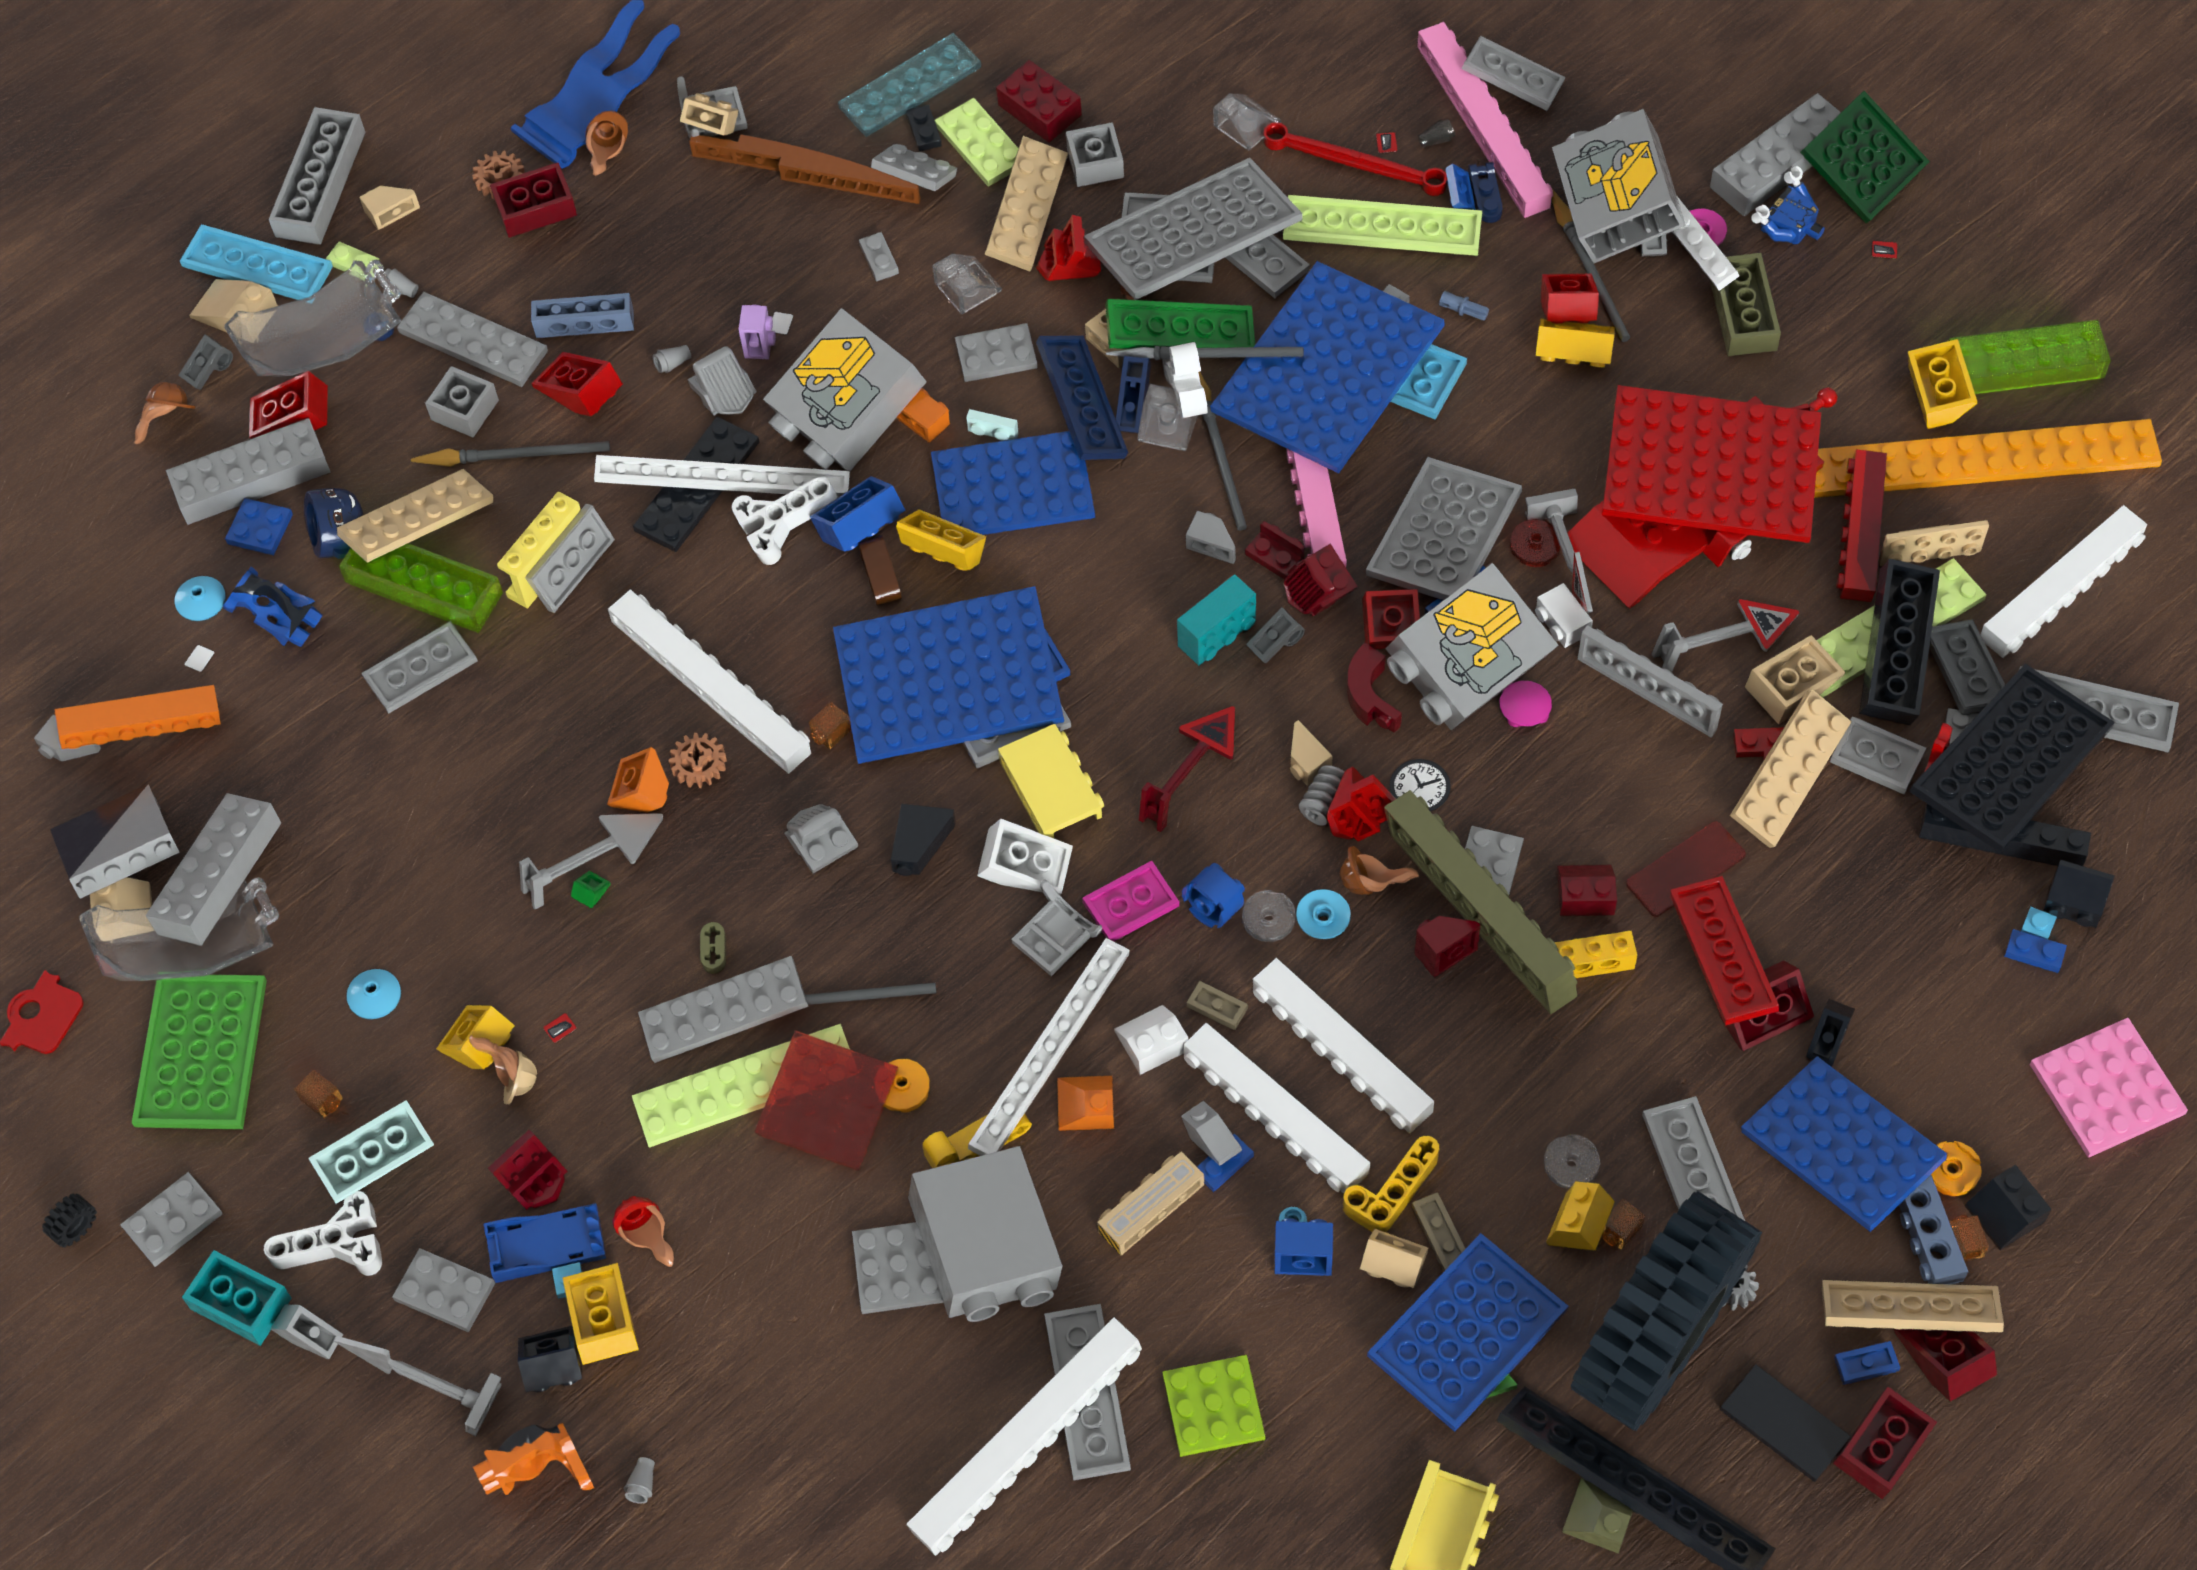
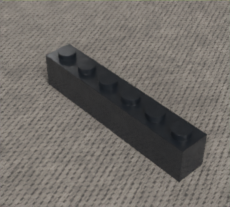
(2034, 842)

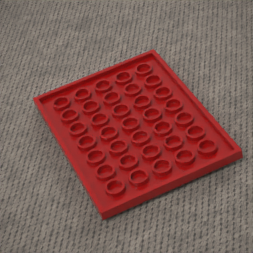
(1712, 464)

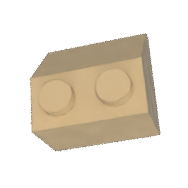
(123, 895)

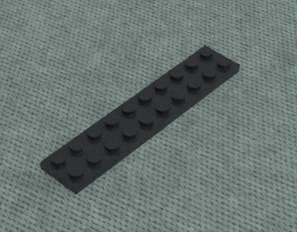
(1634, 1483)

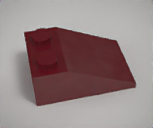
(1950, 1358)

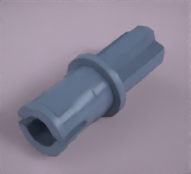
(1463, 305)

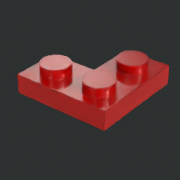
(1755, 741)

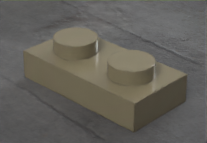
(1217, 1005)

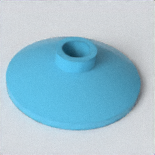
(203, 605)
(1319, 904)
(377, 1003)

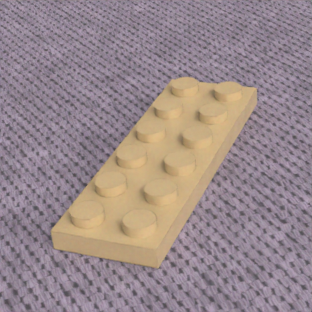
(1026, 203)
(414, 515)
(1790, 768)
(1912, 1306)

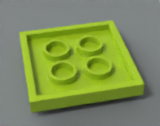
(1213, 1405)

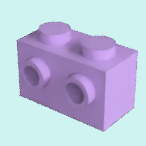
(756, 332)

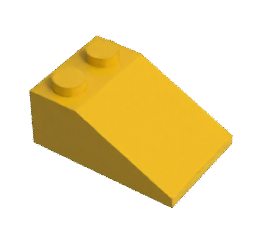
(600, 1313)

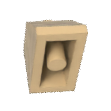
(388, 204)
(1307, 754)

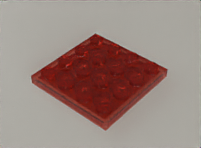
(826, 1100)

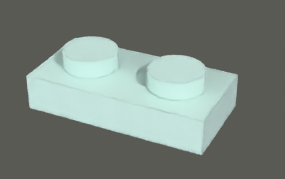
(992, 425)

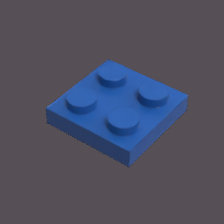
(258, 526)

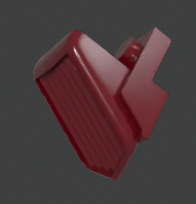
(1318, 582)
(530, 1172)

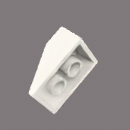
(1023, 858)

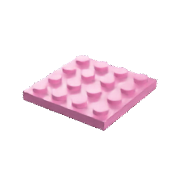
(2108, 1087)

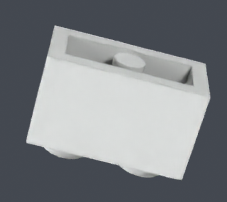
(1562, 615)

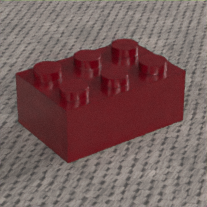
(1039, 101)
(533, 200)
(1885, 1442)

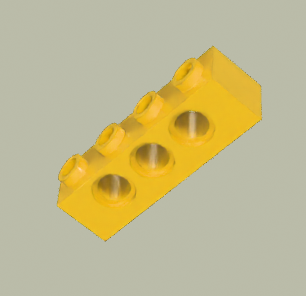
(1600, 953)

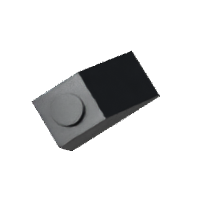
(1830, 1031)

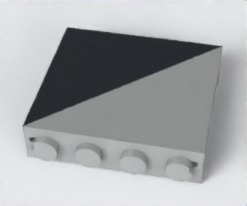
(113, 841)

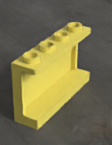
(534, 544)
(1050, 780)
(1445, 1523)

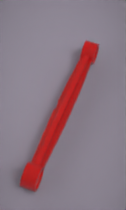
(1355, 159)

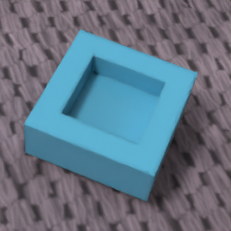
(2038, 923)
(560, 1272)

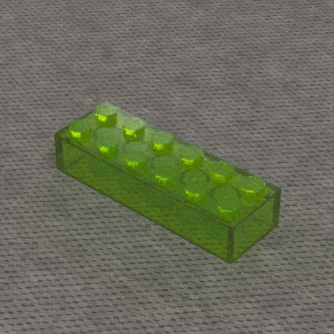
(2035, 356)
(427, 584)

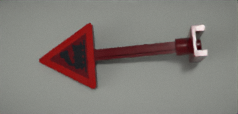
(1210, 732)

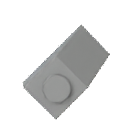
(1210, 537)
(50, 744)
(1210, 1133)
(306, 1330)

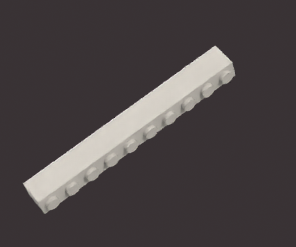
(710, 681)
(1024, 1437)

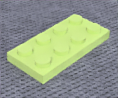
(979, 141)

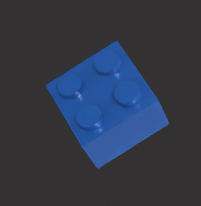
(1303, 1247)

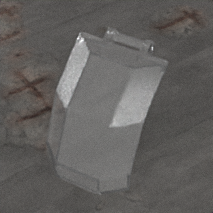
(320, 328)
(132, 950)

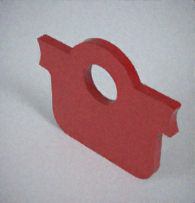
(56, 1015)

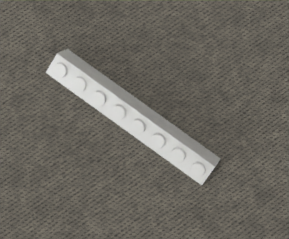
(2063, 582)
(1343, 1046)
(1276, 1109)

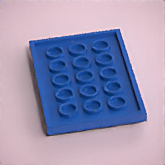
(1013, 484)
(1844, 1143)
(1467, 1331)

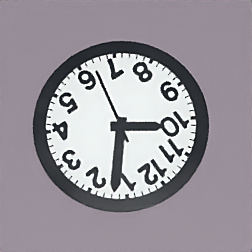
(1424, 780)

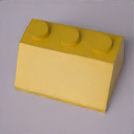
(1575, 342)
(1941, 382)
(941, 539)

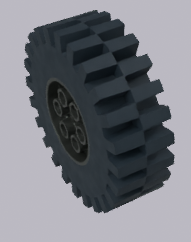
(1665, 1310)

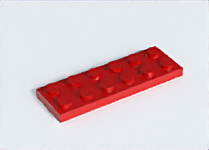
(1724, 950)

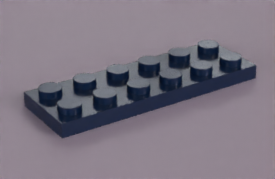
(1082, 397)

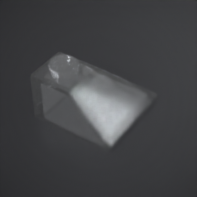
(1242, 119)

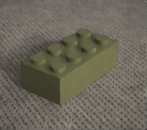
(1747, 308)

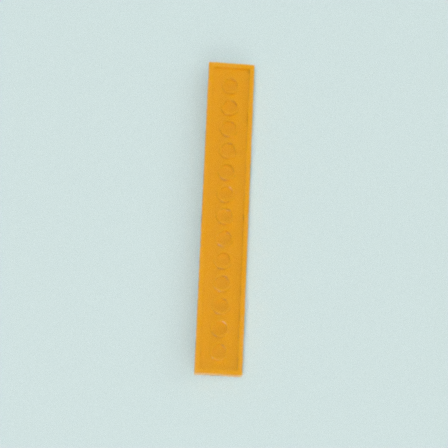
(2000, 456)

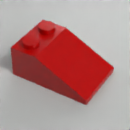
(579, 382)
(289, 403)

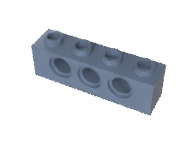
(582, 315)
(1942, 1240)

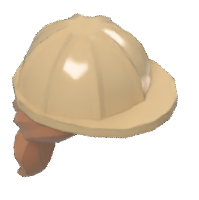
(512, 1067)

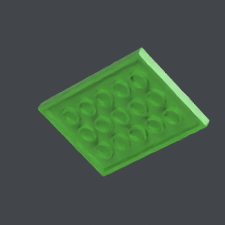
(200, 1052)

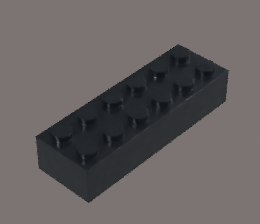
(1899, 642)

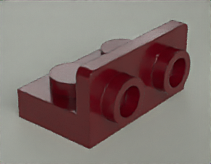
(1275, 549)

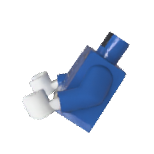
(1792, 213)

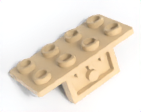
(1934, 542)

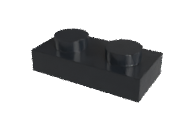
(923, 128)

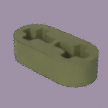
(719, 947)

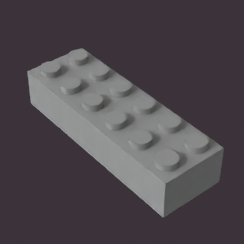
(1760, 166)
(317, 176)
(247, 471)
(213, 869)

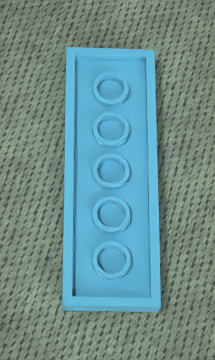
(248, 259)

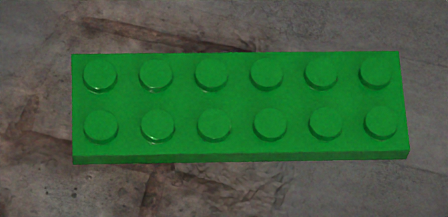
(1171, 324)

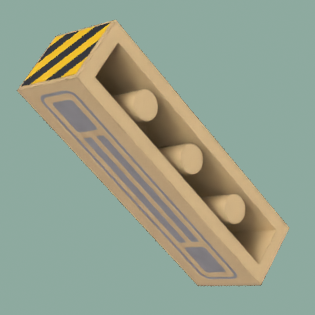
(1150, 1203)

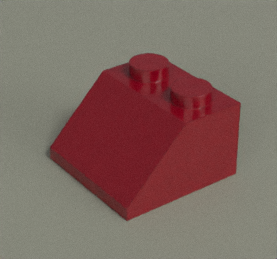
(1586, 890)
(1445, 942)

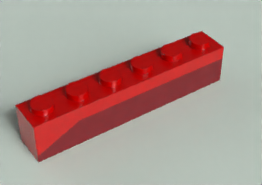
(1862, 525)

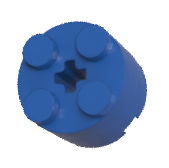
(1214, 896)

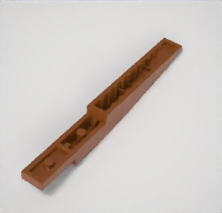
(805, 166)

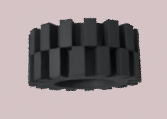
(69, 1220)

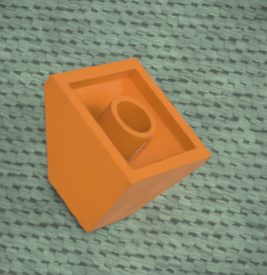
(639, 783)
(1085, 1103)

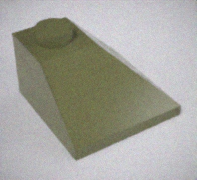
(1597, 1517)

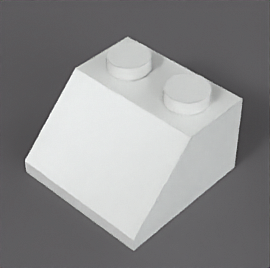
(1152, 1038)

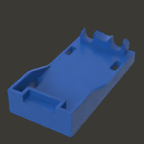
(543, 1242)

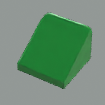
(589, 888)

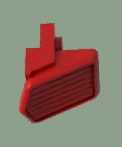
(1067, 254)
(1358, 806)

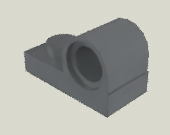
(204, 359)
(1277, 632)

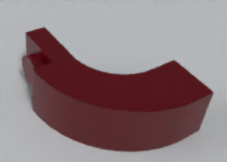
(1362, 672)

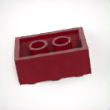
(1793, 1008)

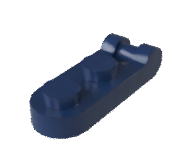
(1486, 191)

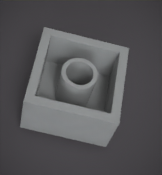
(1095, 154)
(462, 401)

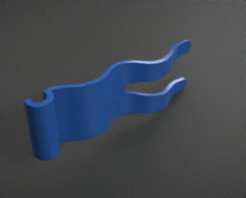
(561, 124)

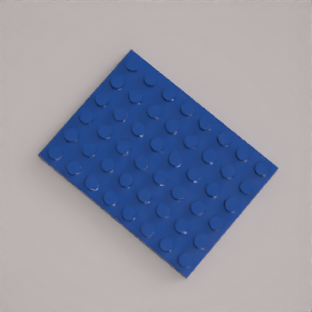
(1353, 364)
(947, 675)

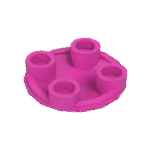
(1525, 704)

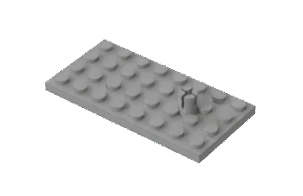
(1192, 228)

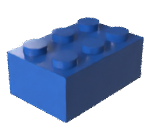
(858, 514)

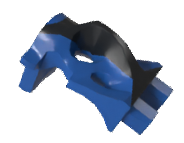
(287, 612)

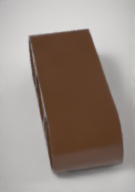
(879, 570)

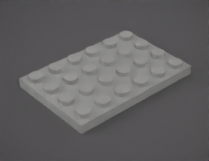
(1443, 529)

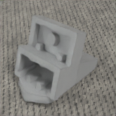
(722, 383)
(820, 836)

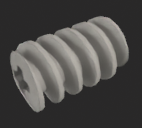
(1321, 794)

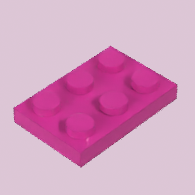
(1131, 901)

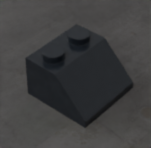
(2078, 894)
(2008, 1207)
(549, 1359)

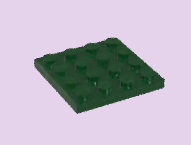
(1865, 157)

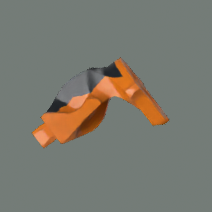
(526, 1456)

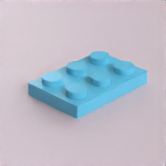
(1430, 382)

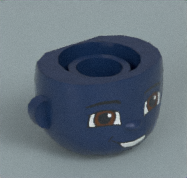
(326, 511)

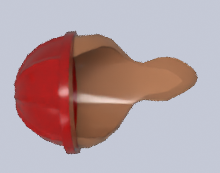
(642, 1226)

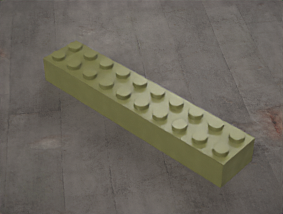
(1480, 899)

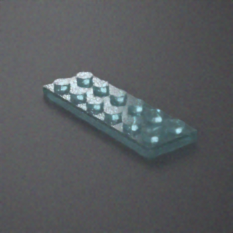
(909, 84)

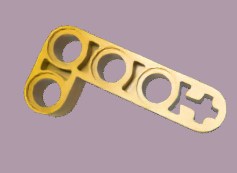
(944, 1151)
(1398, 1183)

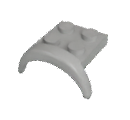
(727, 94)
(1054, 932)

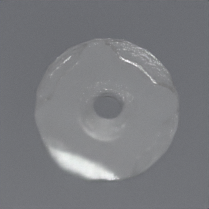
(1268, 904)
(1574, 1149)

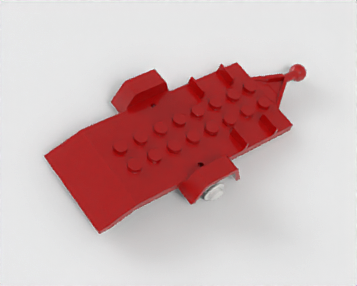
(1639, 554)

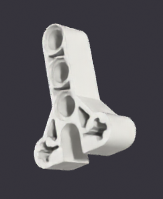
(1183, 376)
(775, 531)
(349, 1249)

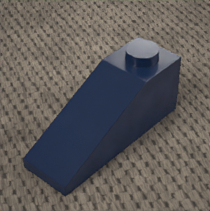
(1132, 392)

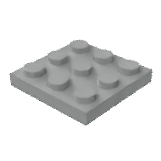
(893, 1269)

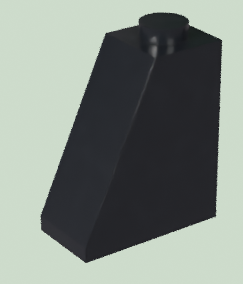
(919, 837)

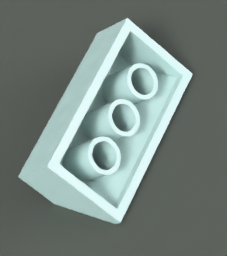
(371, 1151)

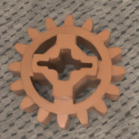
(496, 169)
(710, 762)

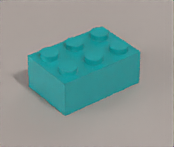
(1216, 620)
(236, 1297)

